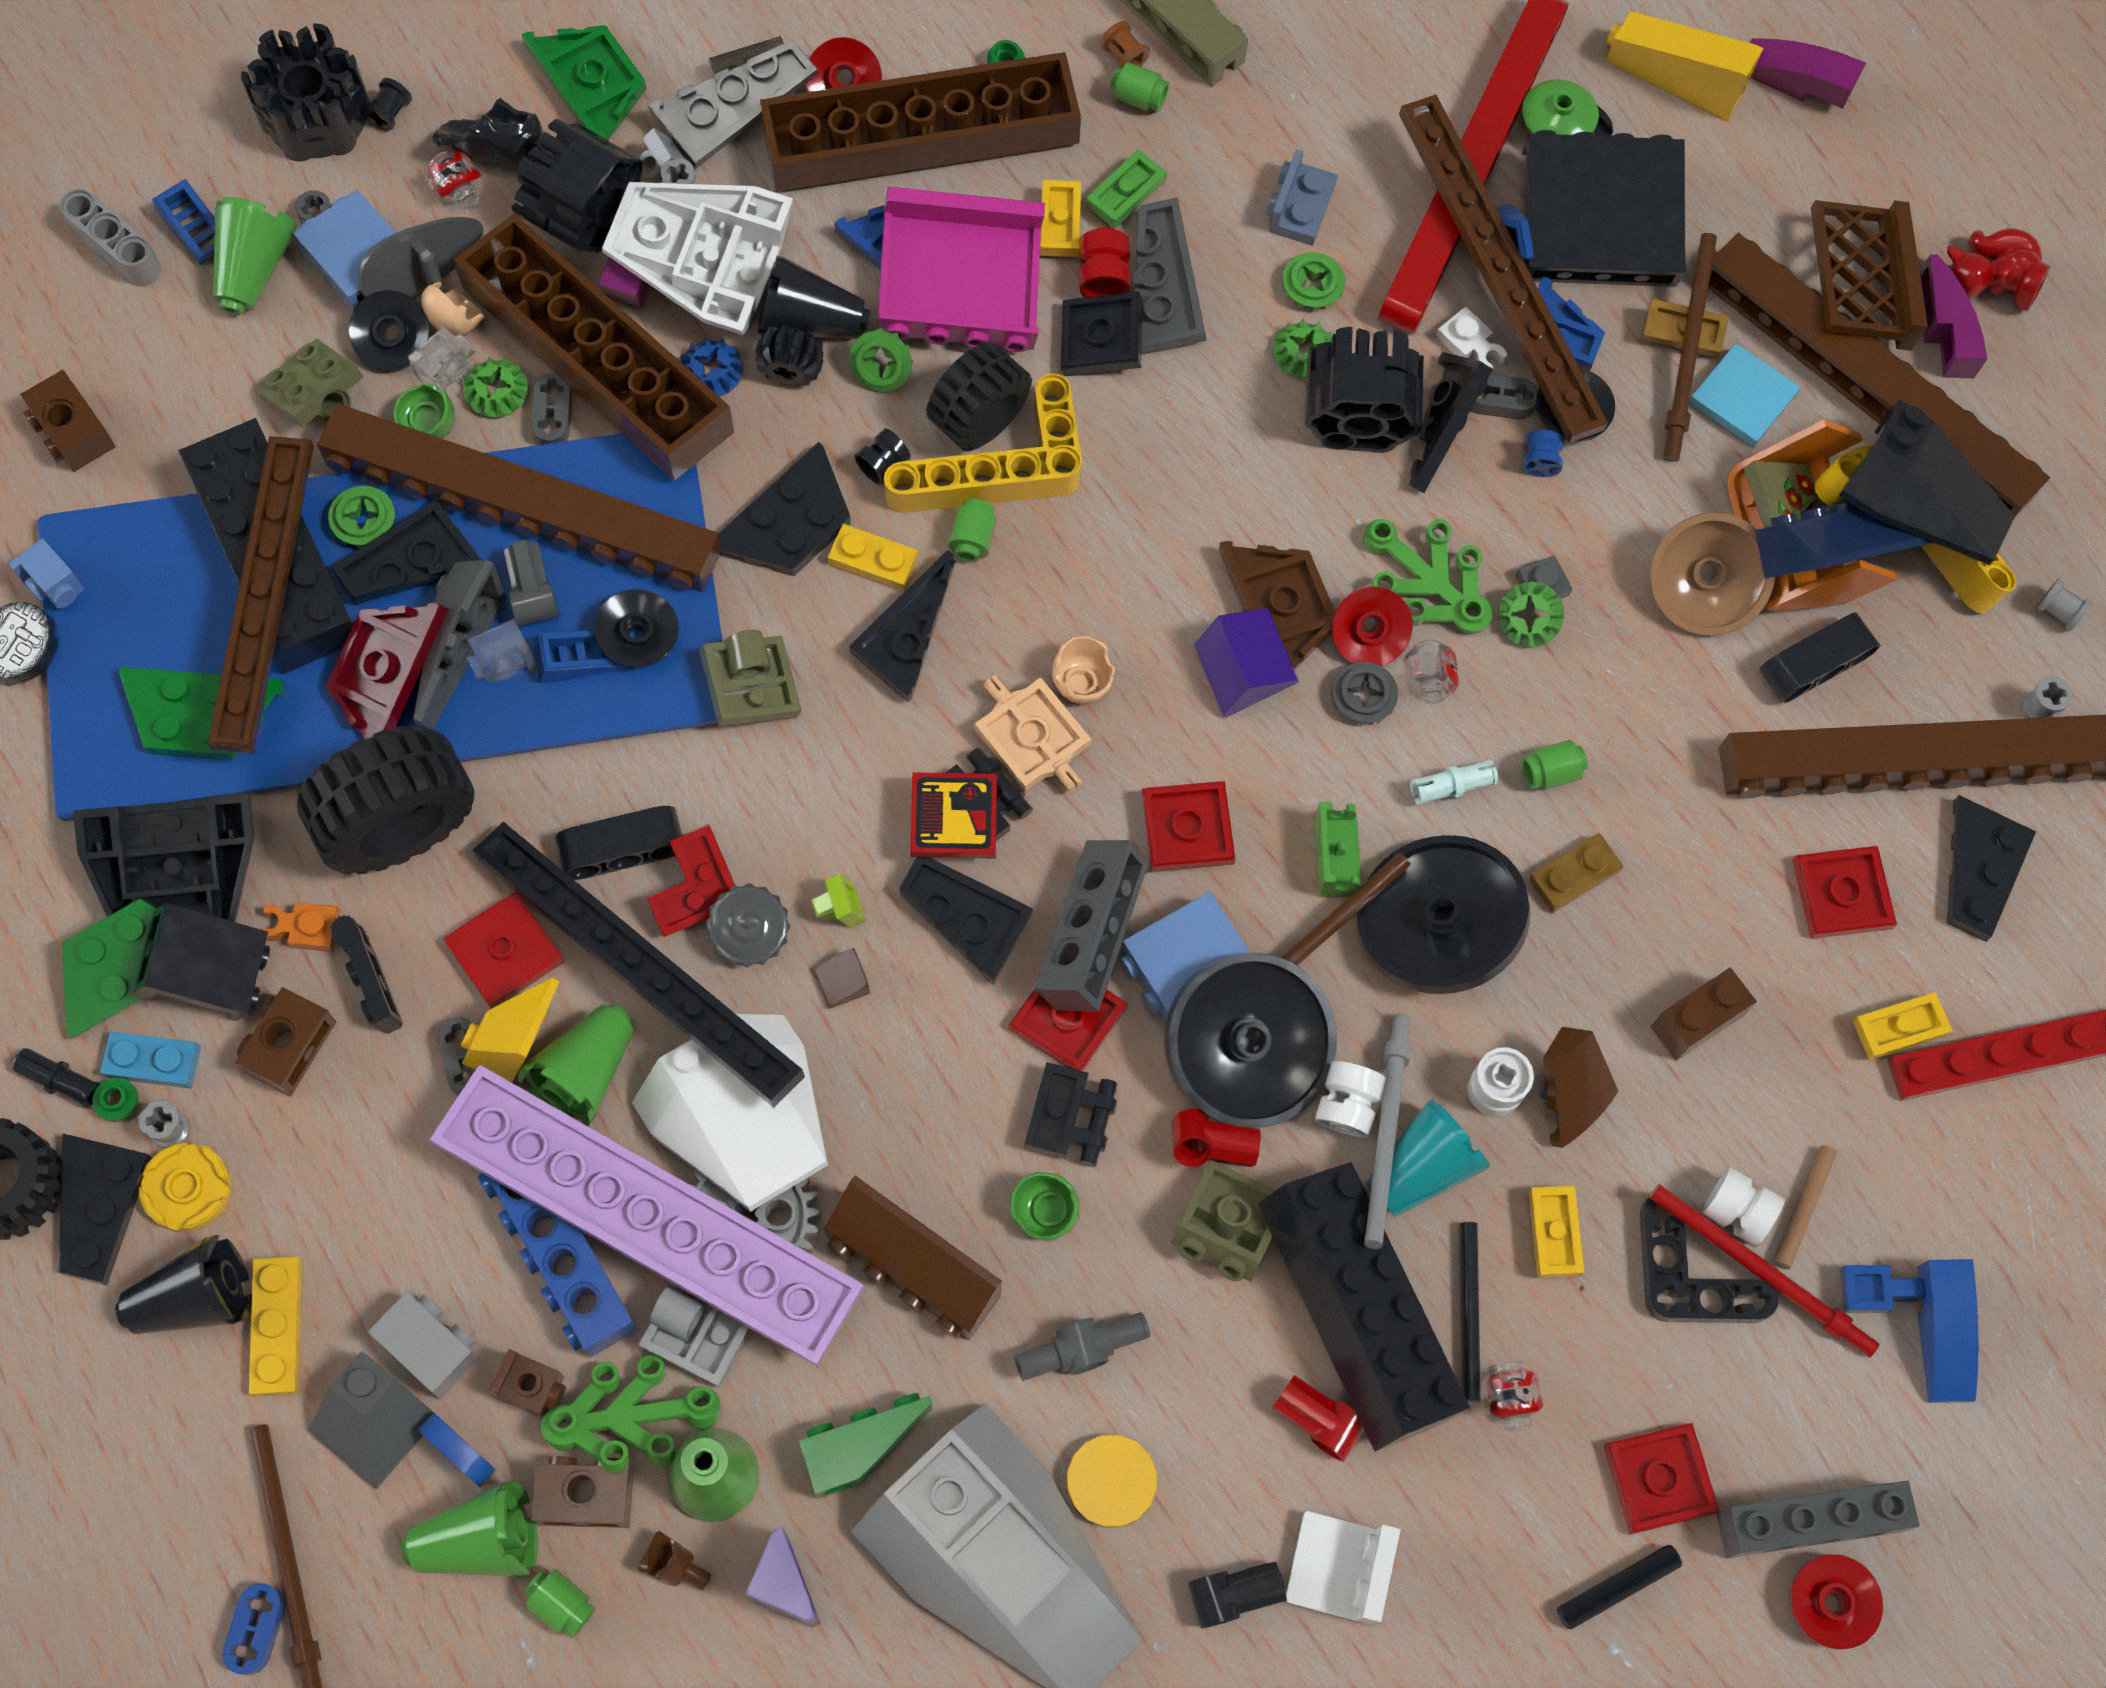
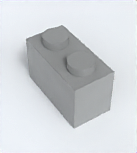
(424, 1344)

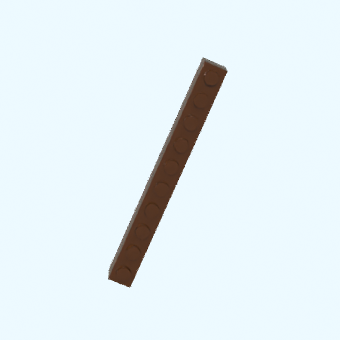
(1861, 365)
(520, 498)
(1914, 755)

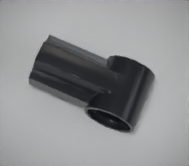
(1226, 1596)

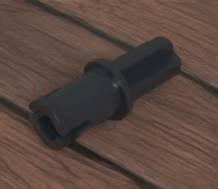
(55, 1077)

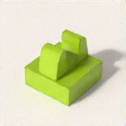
(839, 902)

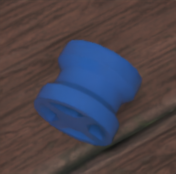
(1543, 453)

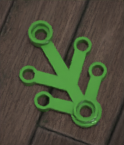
(1432, 579)
(625, 1416)

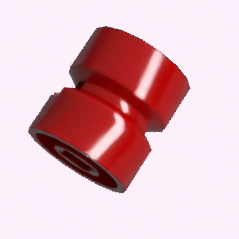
(1104, 262)

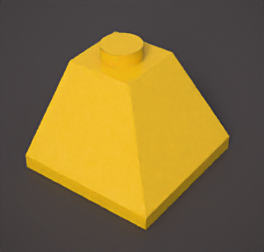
(508, 1031)

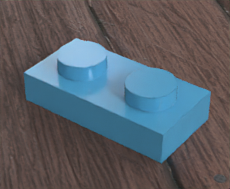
(150, 1060)

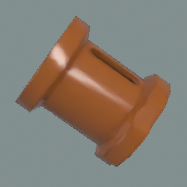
(1124, 45)

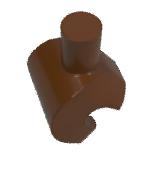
(671, 1562)

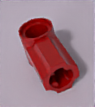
(1199, 1140)
(1331, 1424)

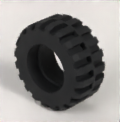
(385, 799)

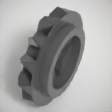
(1379, 683)

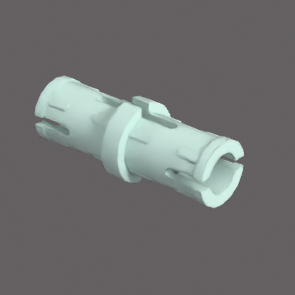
(1454, 782)

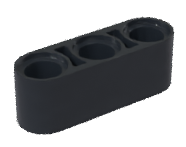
(1819, 657)
(618, 842)

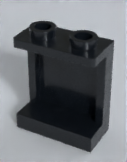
(202, 960)

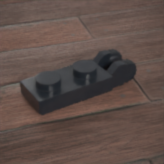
(366, 972)

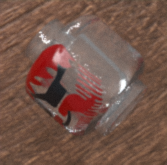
(454, 180)
(1431, 670)
(1511, 1395)

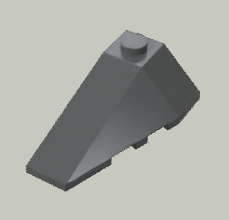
(473, 600)

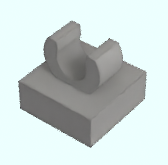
(661, 149)

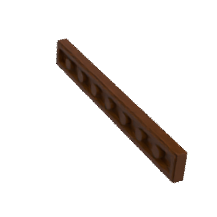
(261, 596)

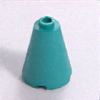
(1430, 1159)

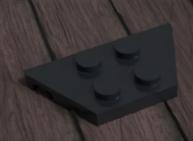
(790, 518)

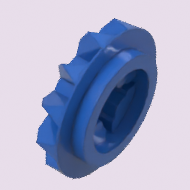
(728, 360)

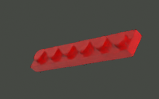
(1999, 1055)

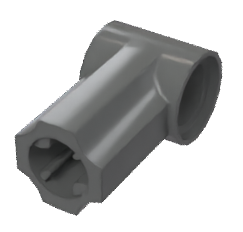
(531, 592)

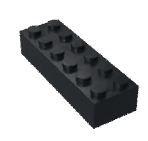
(227, 480)
(1363, 1307)

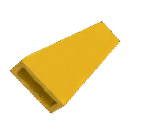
(1684, 61)

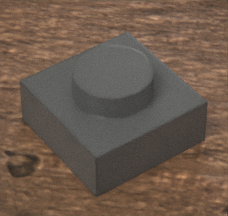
(1546, 572)

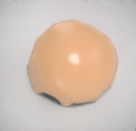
(450, 310)
(1083, 670)

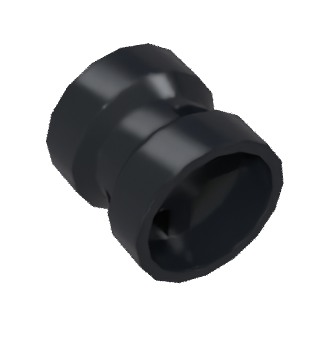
(881, 454)

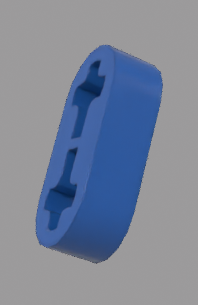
(456, 1449)
(243, 1625)

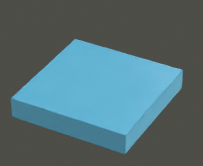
(1744, 395)

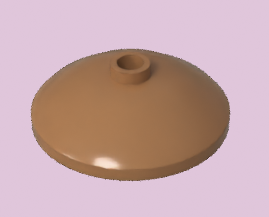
(1733, 592)

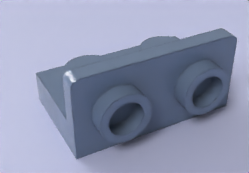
(1302, 200)

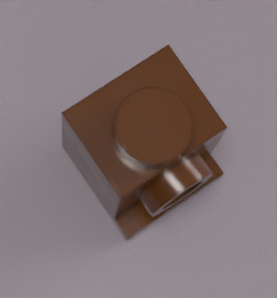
(511, 1375)

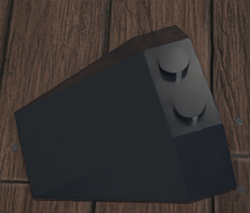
(1927, 487)
(169, 853)

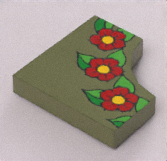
(1780, 489)

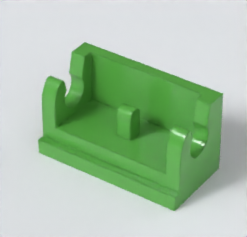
(1337, 850)

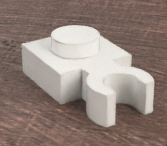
(1470, 337)

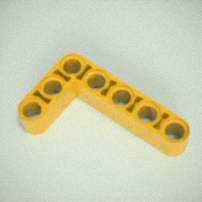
(998, 465)
(1975, 582)

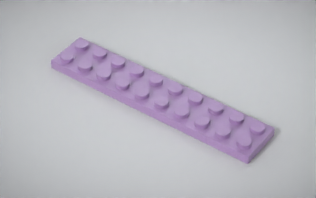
(648, 1215)

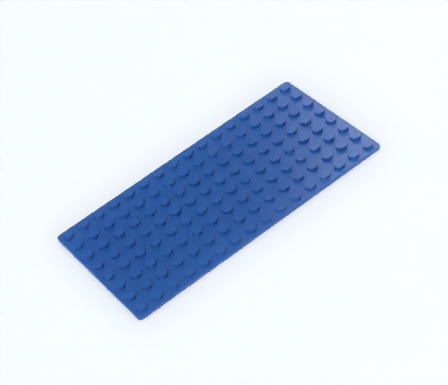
(168, 598)

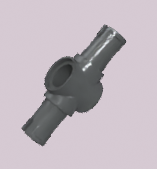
(1082, 1346)

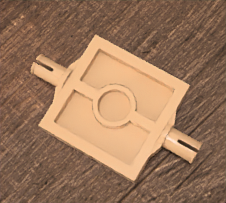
(1032, 734)

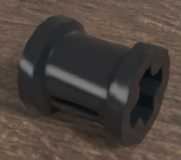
(387, 104)

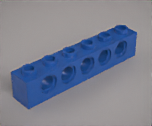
(609, 1319)

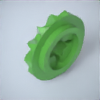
(1316, 267)
(1286, 346)
(869, 370)
(503, 400)
(349, 506)
(1544, 628)

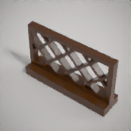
(1901, 276)

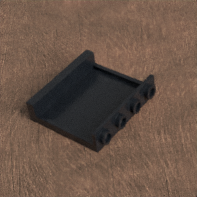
(1606, 208)

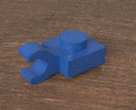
(1873, 1291)

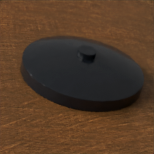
(1447, 917)
(1250, 1040)

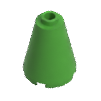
(246, 251)
(580, 1063)
(722, 1488)
(476, 1536)

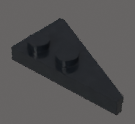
(1447, 412)
(901, 635)

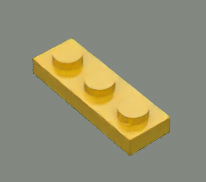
(275, 1326)

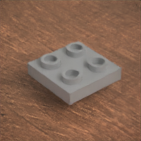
(693, 1335)

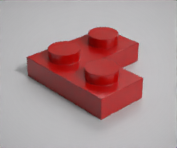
(705, 879)

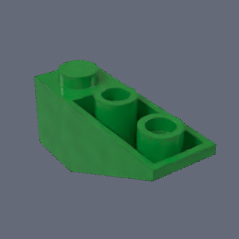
(850, 1453)

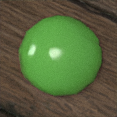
(425, 410)
(1045, 1205)

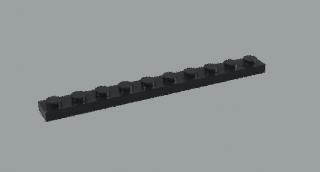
(640, 965)

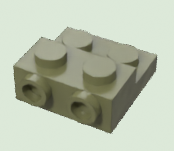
(1225, 1223)

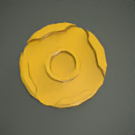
(185, 1187)
(1111, 1481)

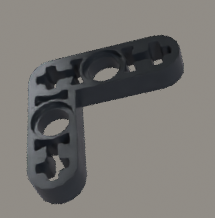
(1677, 1280)

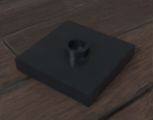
(1101, 333)

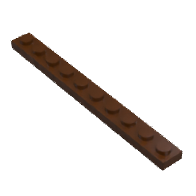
(1503, 269)

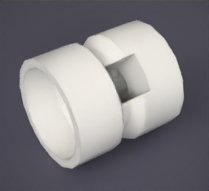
(1500, 1082)
(1350, 1099)
(1742, 1206)

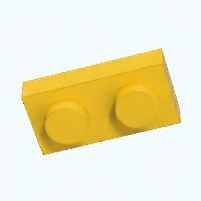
(1062, 218)
(873, 557)
(1902, 1026)
(1556, 1231)

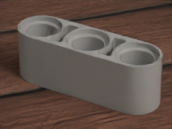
(102, 223)

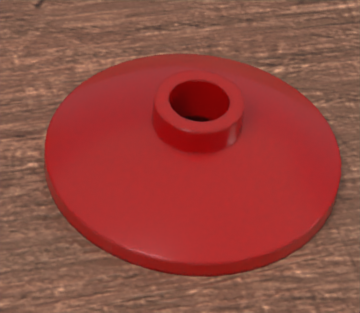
(839, 55)
(1387, 637)
(1858, 1599)

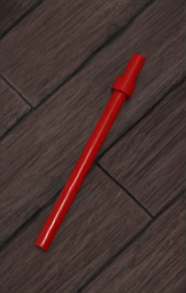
(1833, 1321)

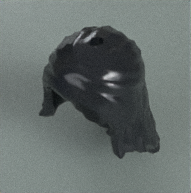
(495, 138)

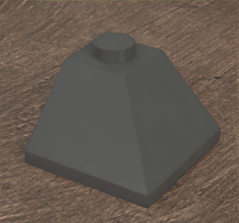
(369, 1419)

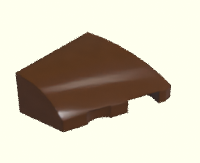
(1577, 1083)

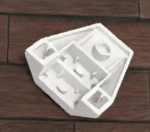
(702, 245)
(726, 1127)

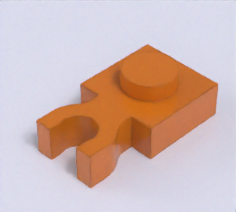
(305, 927)

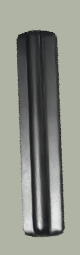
(1619, 1586)

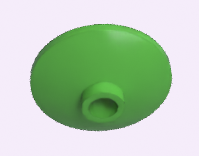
(1543, 111)

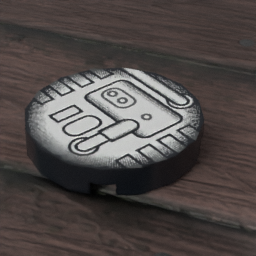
(25, 641)

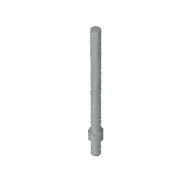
(1396, 1058)

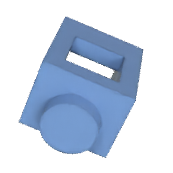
(47, 575)

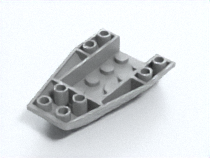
(1000, 1556)

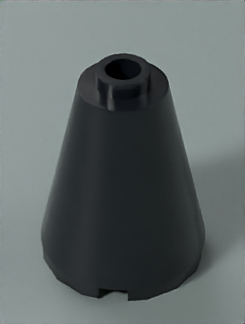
(810, 303)
(189, 1291)

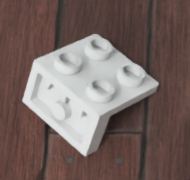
(1342, 1568)

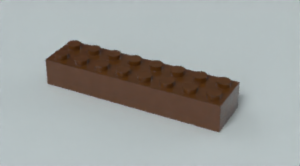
(920, 121)
(595, 346)

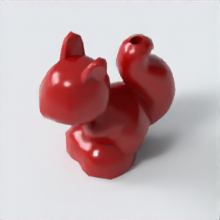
(2014, 268)

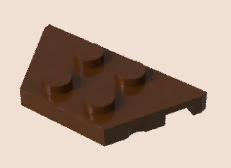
(1286, 586)

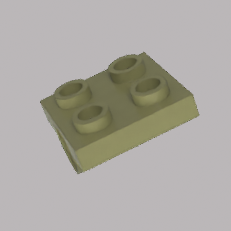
(305, 381)
(750, 679)

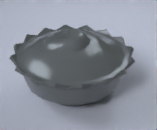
(748, 925)

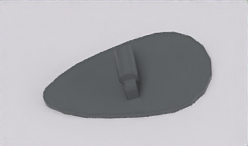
(417, 256)

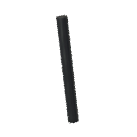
(1470, 1311)

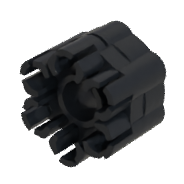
(307, 93)
(579, 190)
(1363, 398)

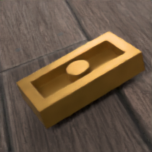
(1667, 323)
(1575, 872)

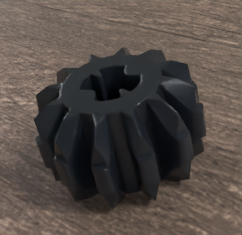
(789, 356)

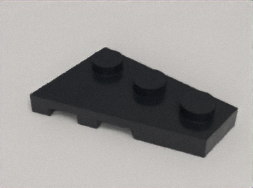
(405, 556)
(1985, 866)
(967, 914)
(96, 1205)

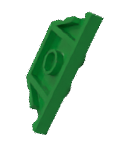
(589, 75)
(178, 709)
(103, 967)

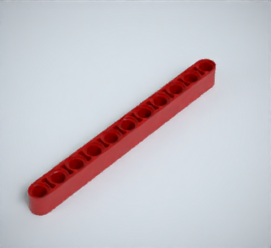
(1483, 142)

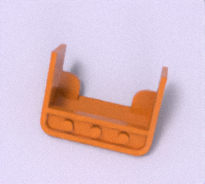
(1821, 586)

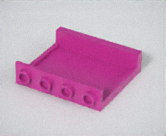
(960, 268)

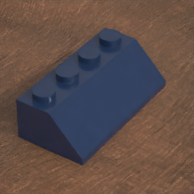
(1827, 539)

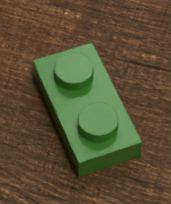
(1126, 189)

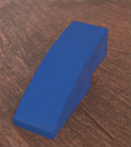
(1949, 1330)

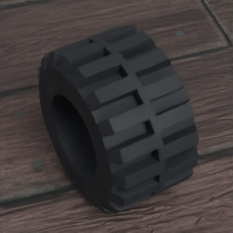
(978, 396)
(36, 1180)

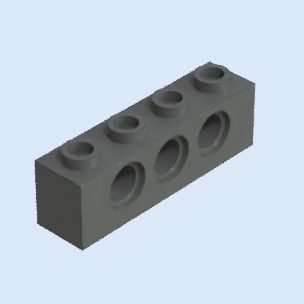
(1092, 925)
(1817, 1519)

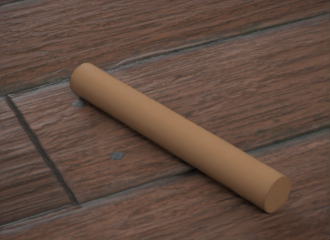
(1805, 1207)

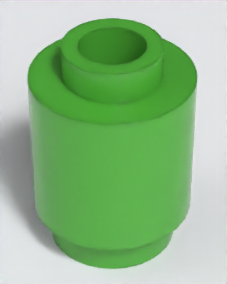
(1139, 87)
(972, 530)
(1554, 765)
(558, 1603)

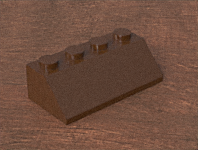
(912, 1260)

